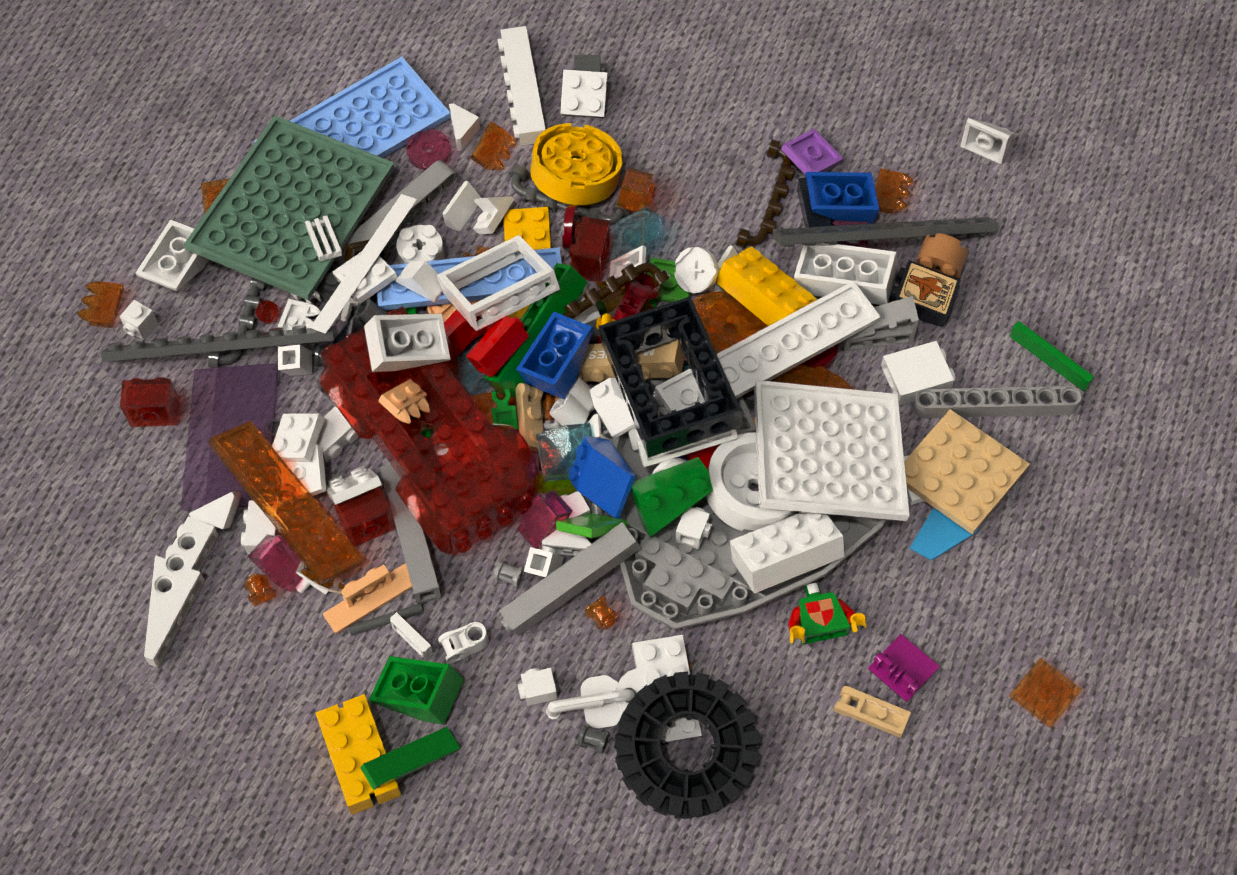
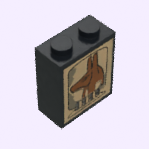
(931, 291)

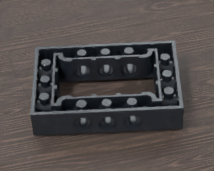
(655, 327)

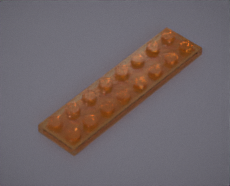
(286, 502)

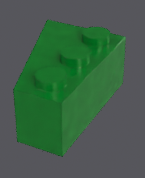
(670, 493)

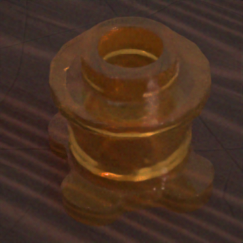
(258, 589)
(601, 613)

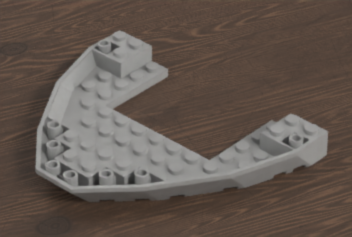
(703, 585)

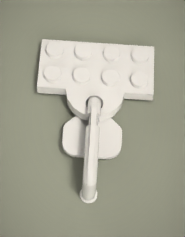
(607, 699)

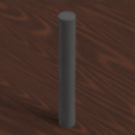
(384, 619)

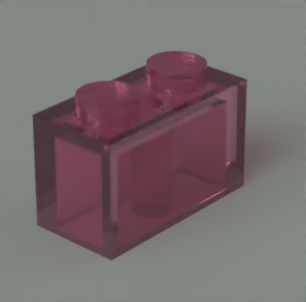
(542, 517)
(277, 561)

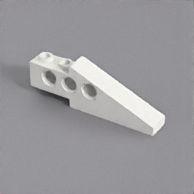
(170, 608)

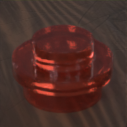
(267, 311)

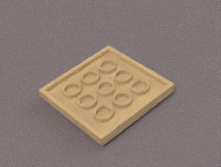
(962, 471)

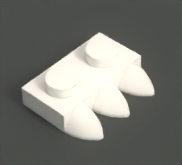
(297, 314)

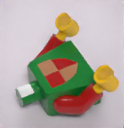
(822, 617)

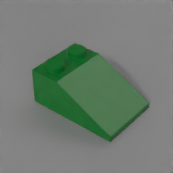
(417, 688)

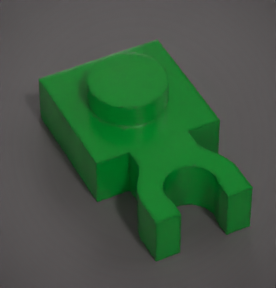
(504, 412)

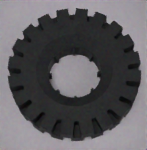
(658, 782)

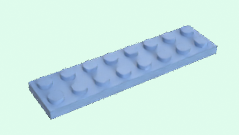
(395, 295)

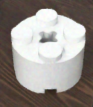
(419, 244)

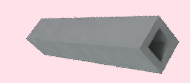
(412, 541)
(569, 580)

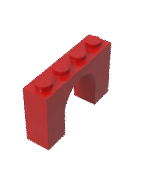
(494, 348)

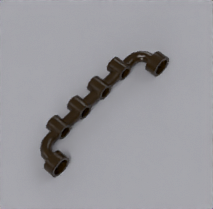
(774, 207)
(612, 284)

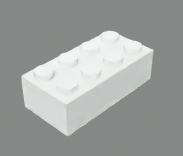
(830, 267)
(786, 549)

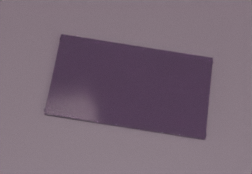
(220, 402)

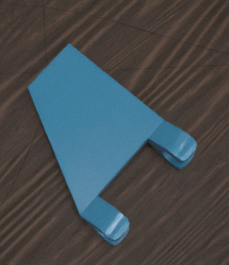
(938, 535)

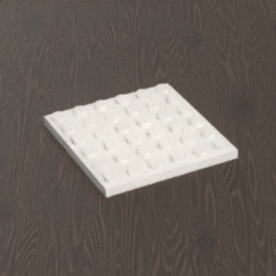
(830, 451)

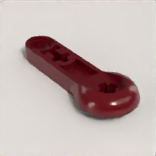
(636, 295)

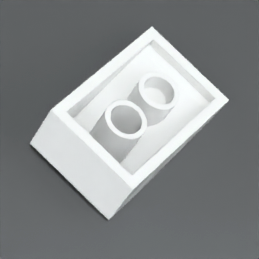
(169, 261)
(406, 341)

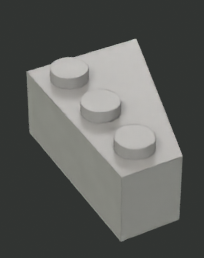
(896, 326)

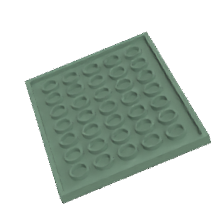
(277, 187)

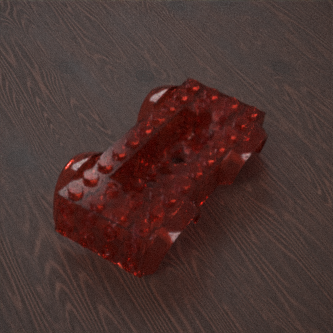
(453, 496)

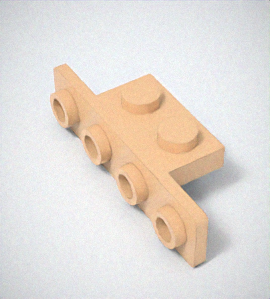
(367, 595)

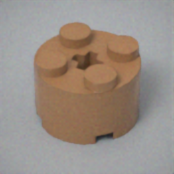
(943, 254)

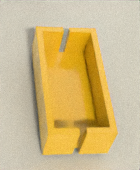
(762, 286)
(351, 743)

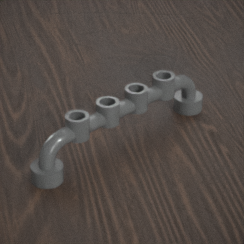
(520, 173)
(245, 323)

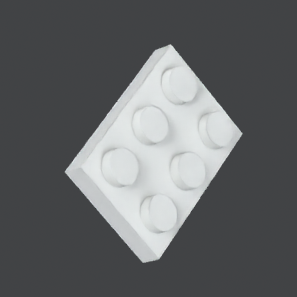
(353, 485)

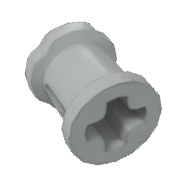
(509, 573)

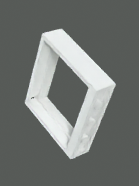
(507, 300)

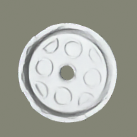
(730, 471)

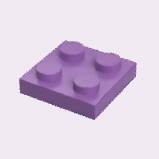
(812, 153)

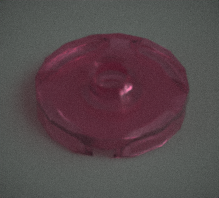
(427, 140)

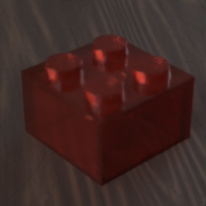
(591, 248)
(150, 402)
(365, 516)

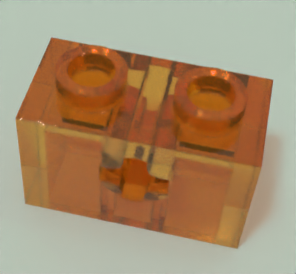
(635, 190)

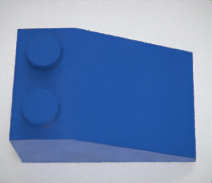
(843, 195)
(556, 355)
(602, 475)

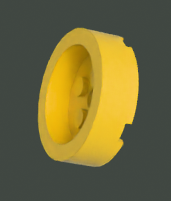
(576, 179)

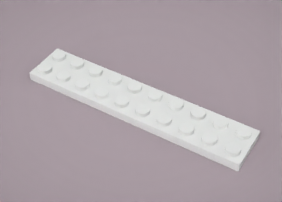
(780, 345)

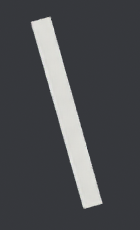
(363, 264)

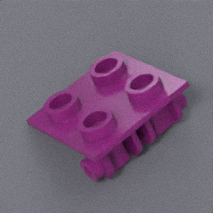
(903, 667)

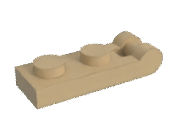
(529, 413)
(872, 711)

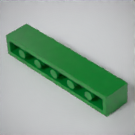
(534, 319)

